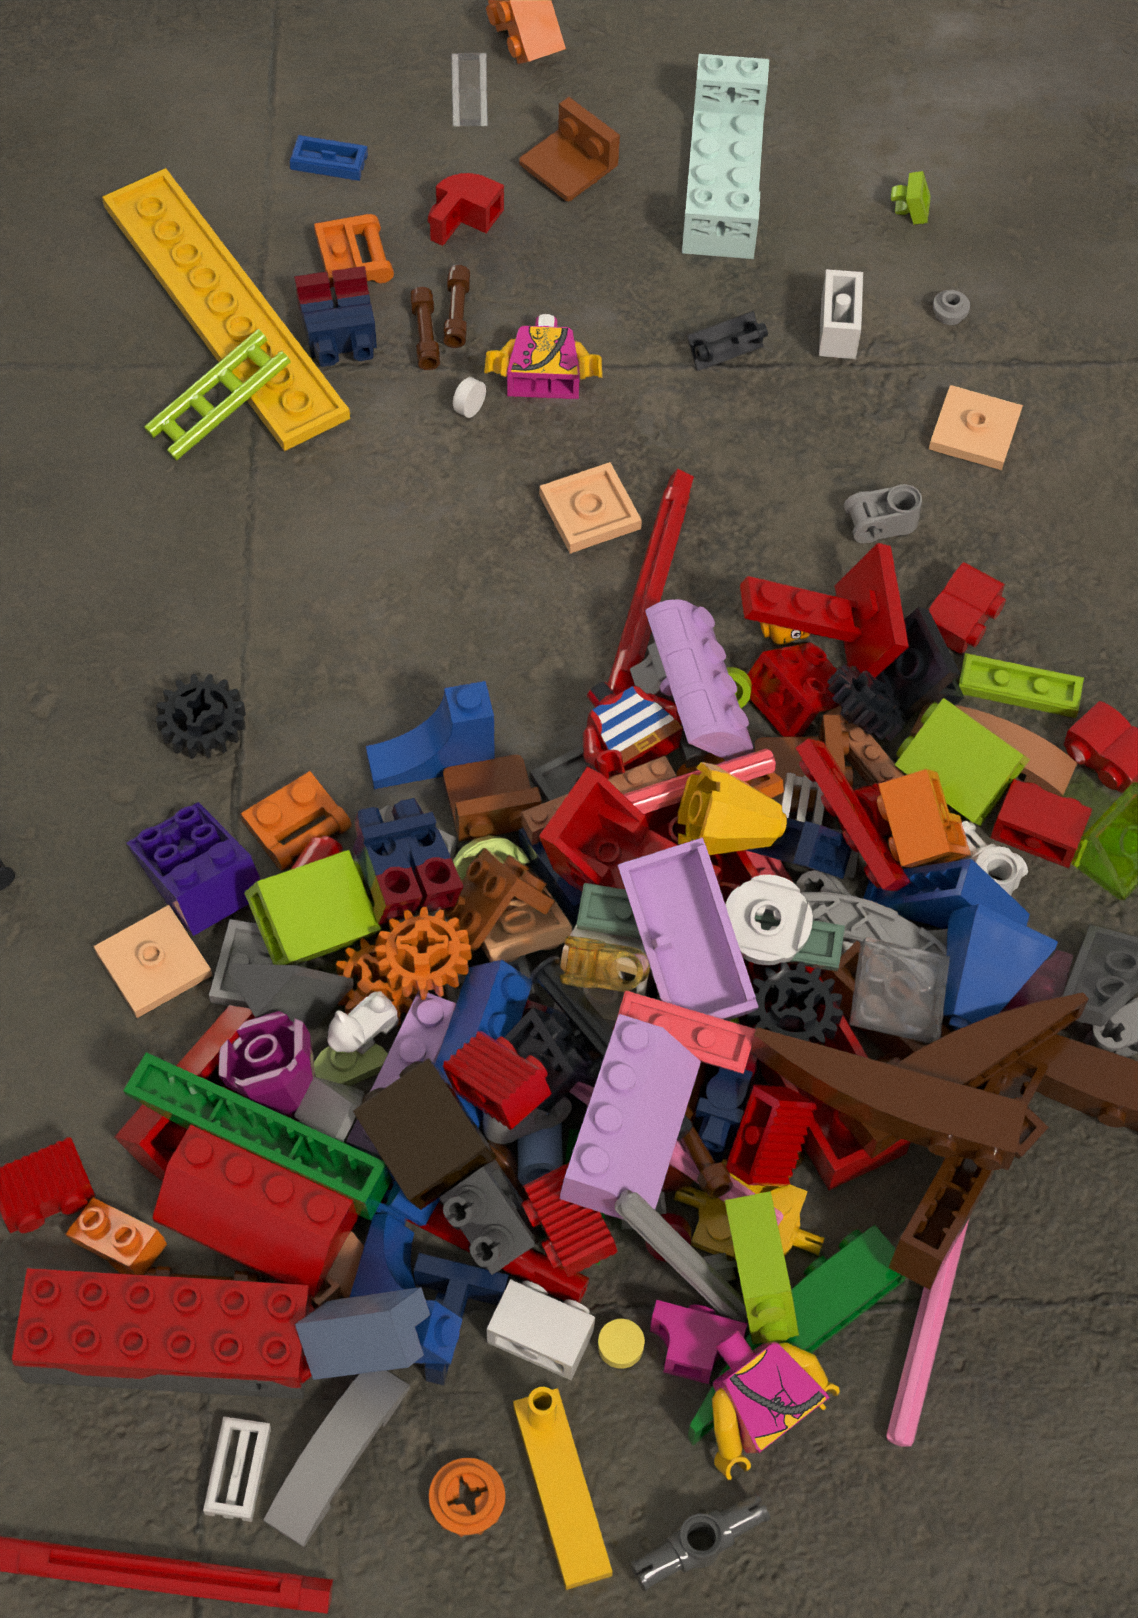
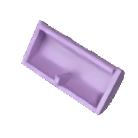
(699, 679)
(688, 931)

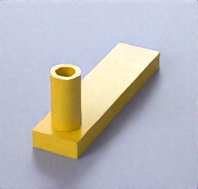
(562, 1488)

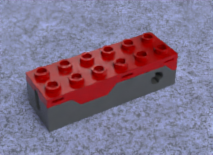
(162, 1333)

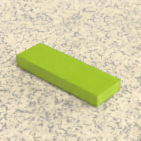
(1021, 685)

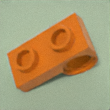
(117, 1237)

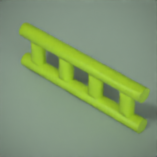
(213, 415)

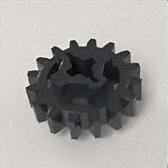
(867, 702)
(201, 716)
(797, 991)

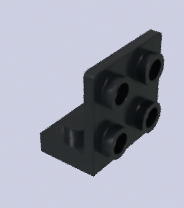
(559, 1049)

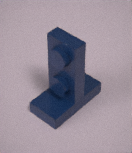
(810, 847)
(459, 1284)

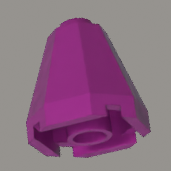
(269, 1062)

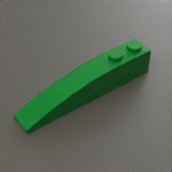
(279, 1139)
(828, 1300)

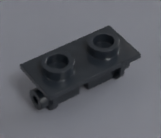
(726, 340)

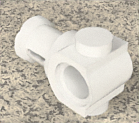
(995, 859)

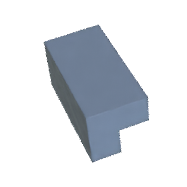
(363, 1333)

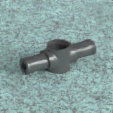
(679, 1555)

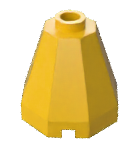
(728, 812)

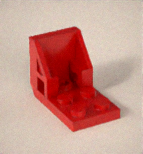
(597, 832)

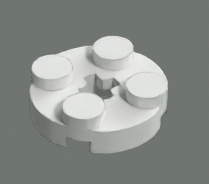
(789, 907)

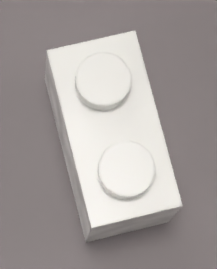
(841, 314)
(541, 1328)

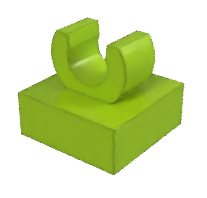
(913, 198)

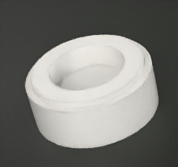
(469, 397)

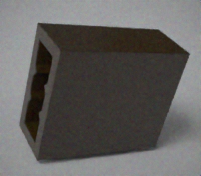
(423, 1133)

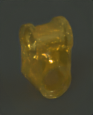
(594, 962)

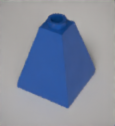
(988, 962)

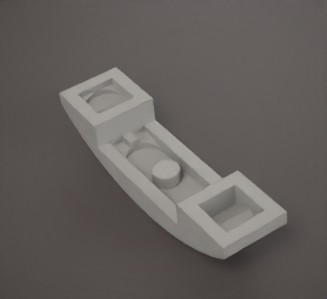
(333, 1453)

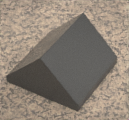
(291, 990)

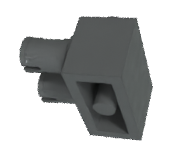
(491, 1217)

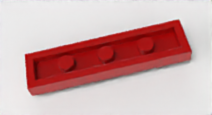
(843, 802)

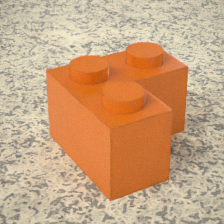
(530, 26)
(921, 821)

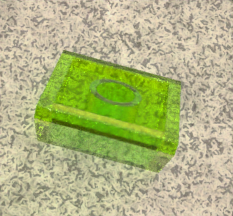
(1111, 847)

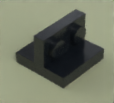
(924, 669)

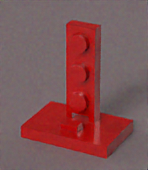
(862, 613)

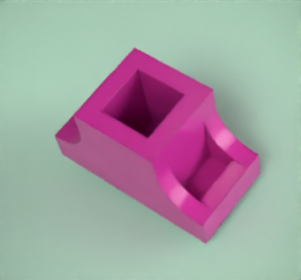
(691, 1338)

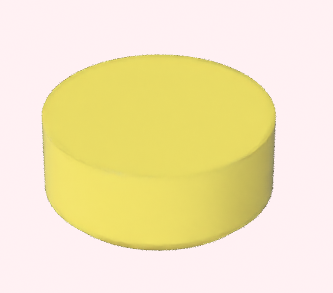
(621, 1343)

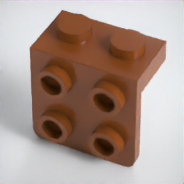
(788, 758)
(489, 796)
(488, 891)

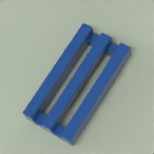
(326, 160)

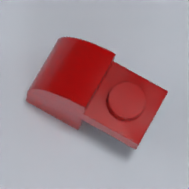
(465, 200)

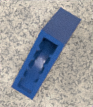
(453, 735)
(944, 888)
(387, 1268)

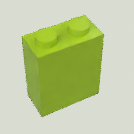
(969, 759)
(313, 909)
(762, 1268)

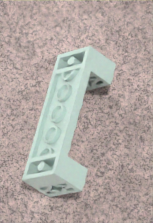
(725, 157)

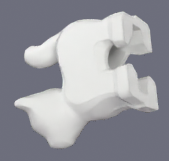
(362, 1024)

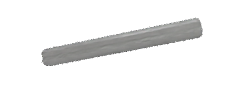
(681, 1256)

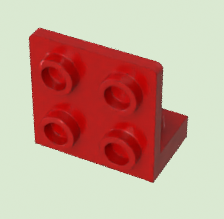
(792, 686)

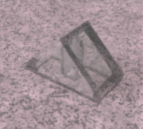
(469, 89)

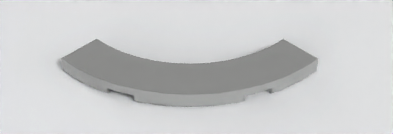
(869, 919)

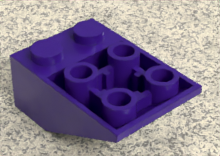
(196, 867)

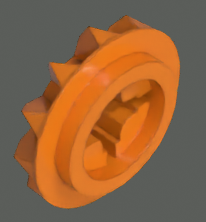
(477, 1477)

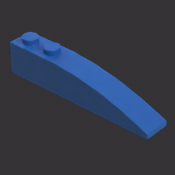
(489, 1003)

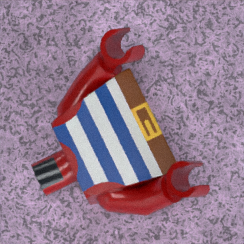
(628, 729)

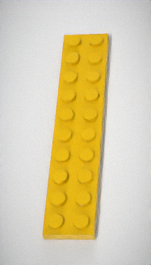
(224, 304)

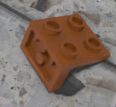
(575, 153)

